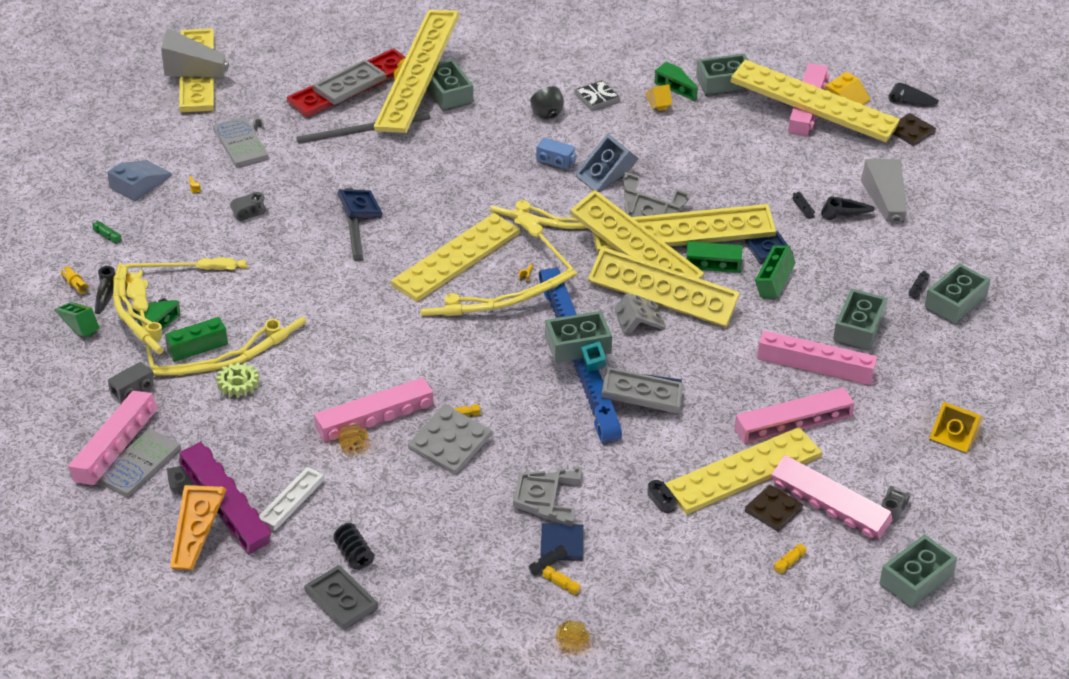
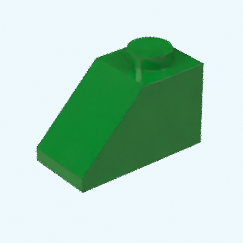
(162, 312)

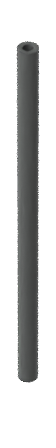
(348, 130)

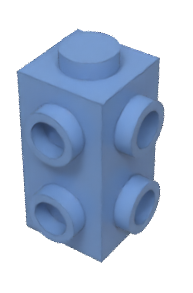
(555, 153)

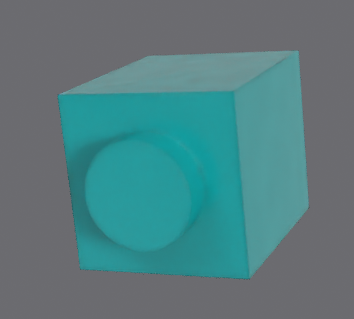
(594, 357)

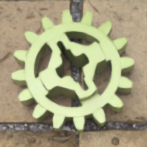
(237, 379)

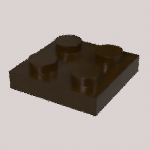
(913, 129)
(773, 508)

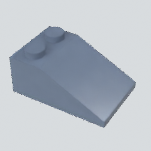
(606, 164)
(136, 178)

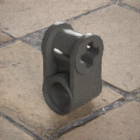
(247, 206)
(895, 502)

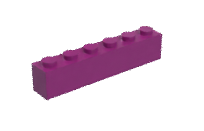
(234, 509)

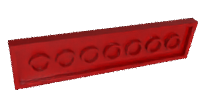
(310, 102)

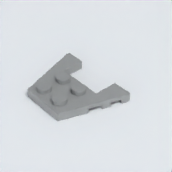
(640, 204)
(538, 491)

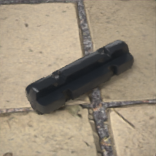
(803, 204)
(919, 284)
(548, 560)

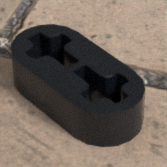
(658, 498)

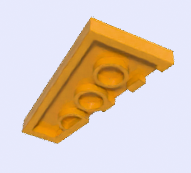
(195, 519)

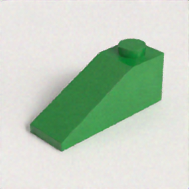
(677, 80)
(78, 318)

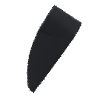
(904, 92)
(842, 206)
(105, 288)

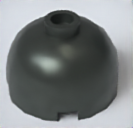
(547, 103)

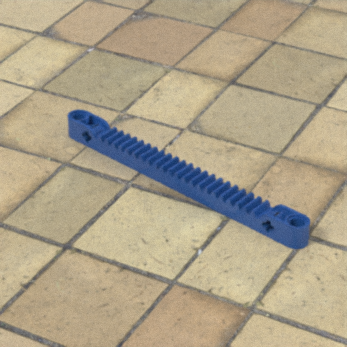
(606, 420)

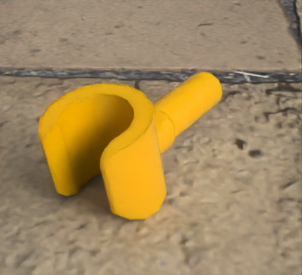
(195, 186)
(525, 273)

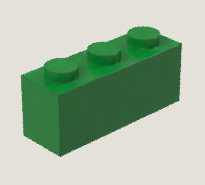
(715, 256)
(775, 271)
(196, 339)

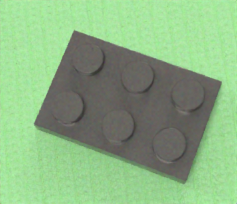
(341, 597)

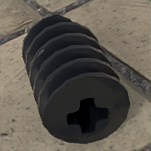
(353, 546)

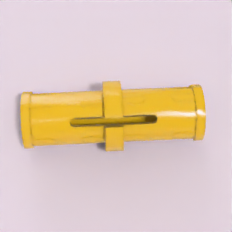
(74, 280)

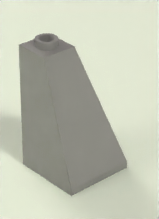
(190, 58)
(886, 187)

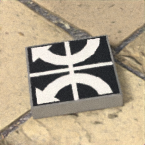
(597, 95)

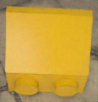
(849, 87)
(956, 427)

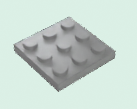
(450, 439)

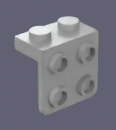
(634, 309)

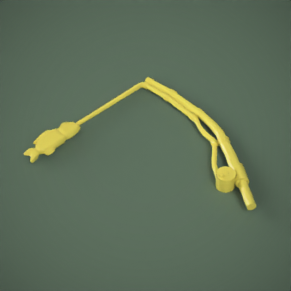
(555, 221)
(137, 292)
(452, 301)
(153, 329)

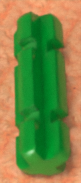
(107, 232)

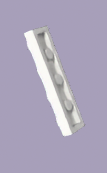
(291, 498)

